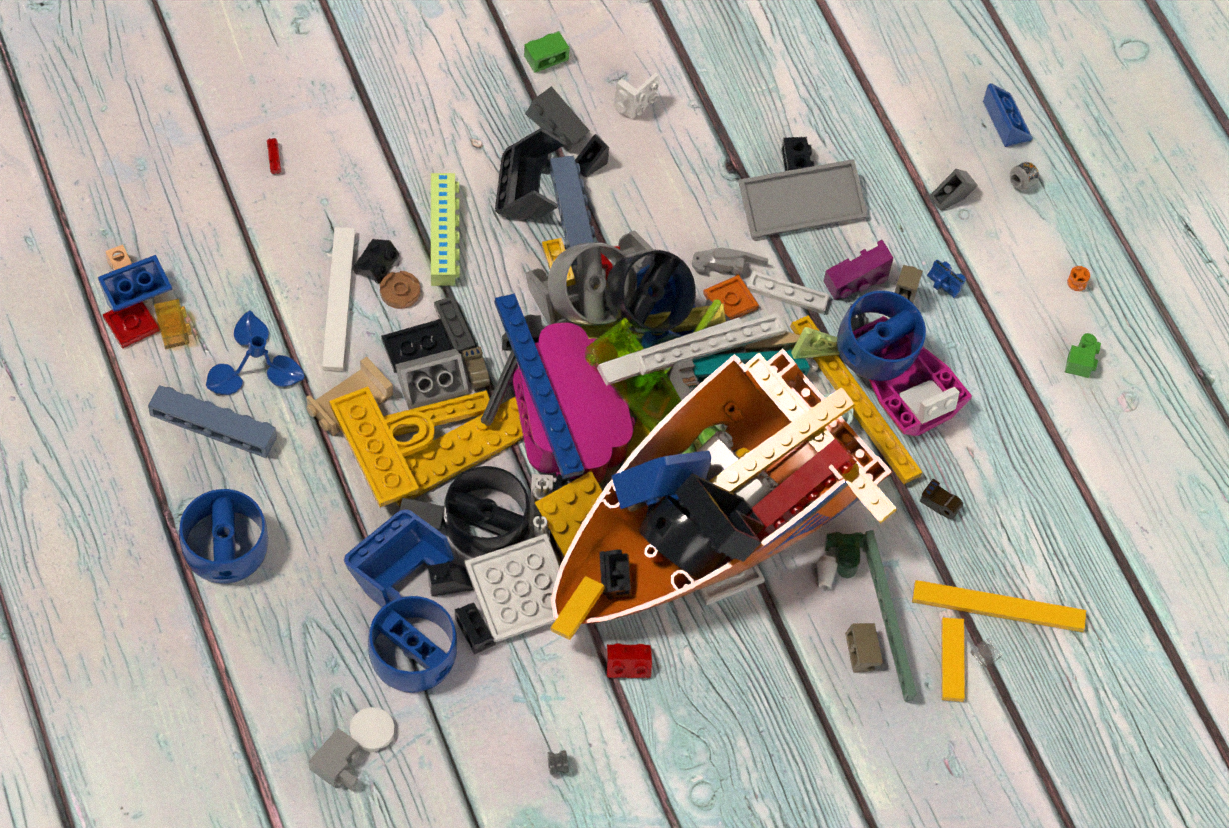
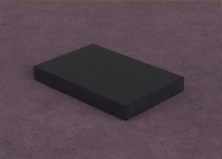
(415, 342)

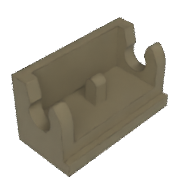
(863, 647)

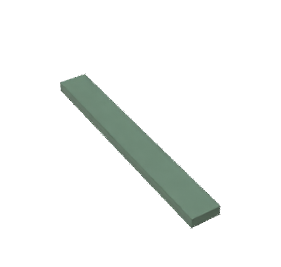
(889, 616)

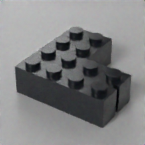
(721, 516)

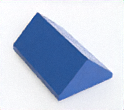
(1006, 116)
(134, 283)

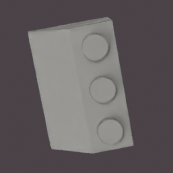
(432, 378)

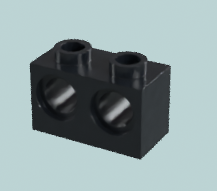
(796, 153)

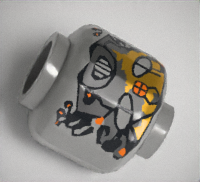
(1024, 176)

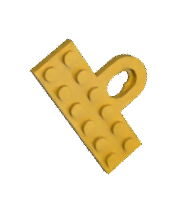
(375, 447)

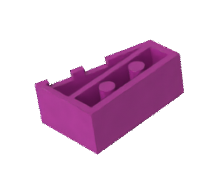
(860, 273)

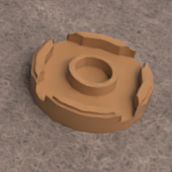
(400, 289)

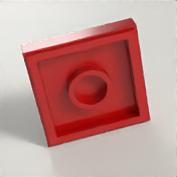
(131, 324)

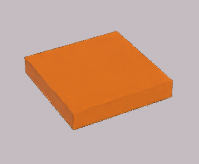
(734, 296)

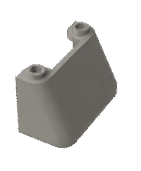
(723, 457)

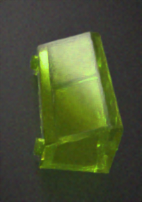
(647, 395)

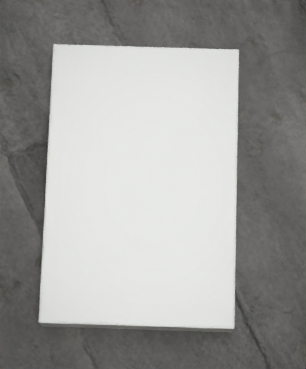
(732, 585)

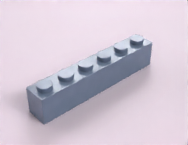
(571, 201)
(212, 421)

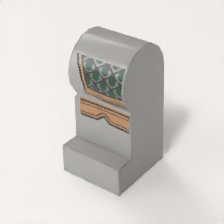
(683, 377)

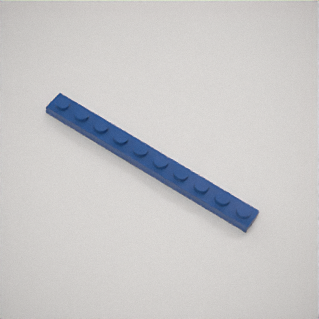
(539, 386)

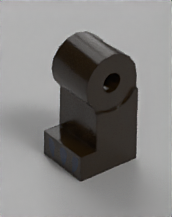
(941, 500)

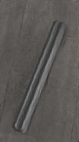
(500, 390)

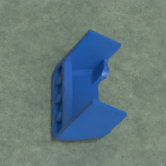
(659, 477)

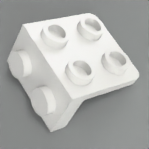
(634, 101)
(929, 401)

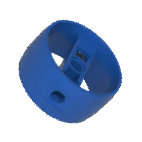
(903, 321)
(222, 505)
(392, 624)

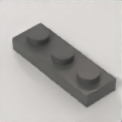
(454, 324)

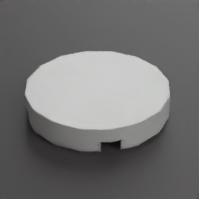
(372, 729)

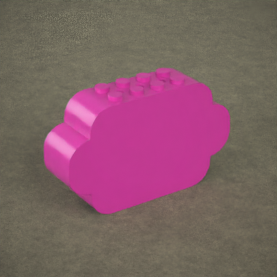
(593, 412)

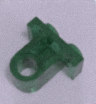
(846, 550)

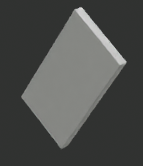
(802, 198)

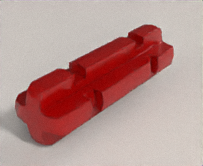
(273, 153)

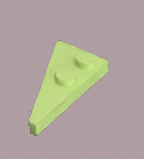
(815, 344)

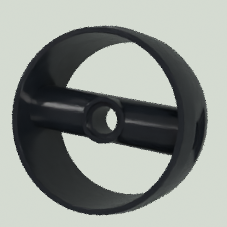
(657, 276)
(468, 507)
(679, 538)

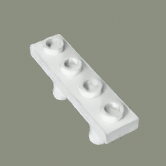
(540, 487)

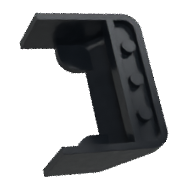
(520, 176)

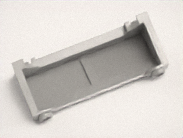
(538, 280)

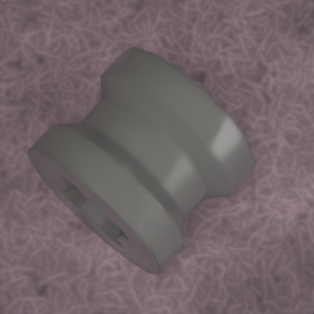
(558, 762)

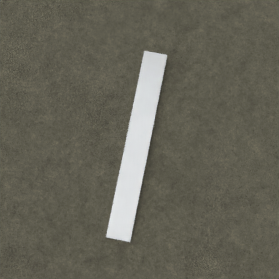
(338, 299)
(709, 343)
(626, 367)

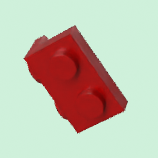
(629, 661)

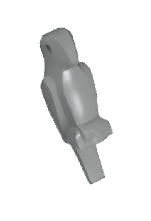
(725, 260)

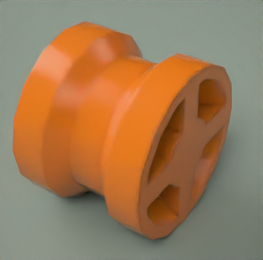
(1077, 273)

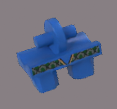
(945, 278)

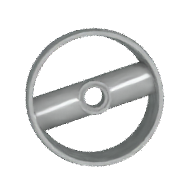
(589, 269)

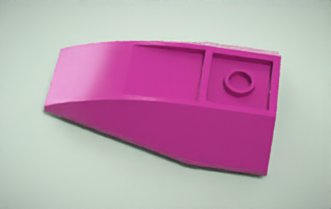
(924, 368)

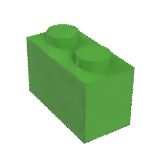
(546, 51)

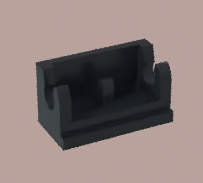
(615, 574)
(473, 628)

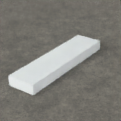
(788, 292)

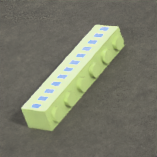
(443, 229)

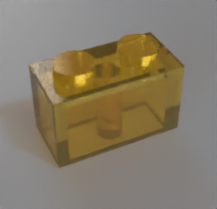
(172, 323)

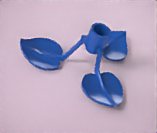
(254, 333)

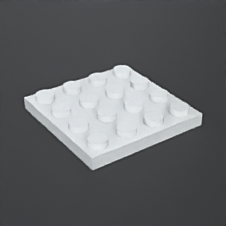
(515, 586)

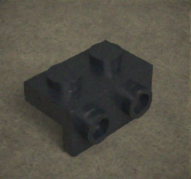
(376, 259)

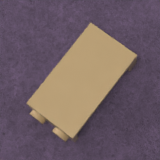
(368, 376)

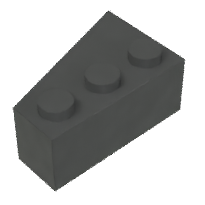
(557, 117)

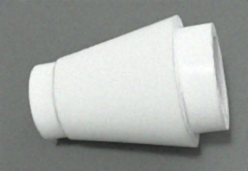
(826, 571)

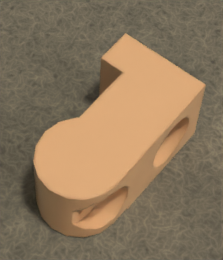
(117, 261)

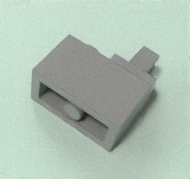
(333, 760)

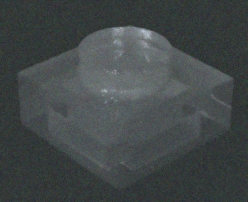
(986, 653)

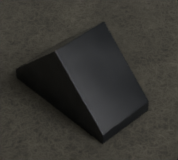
(593, 156)

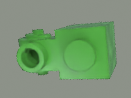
(1081, 358)

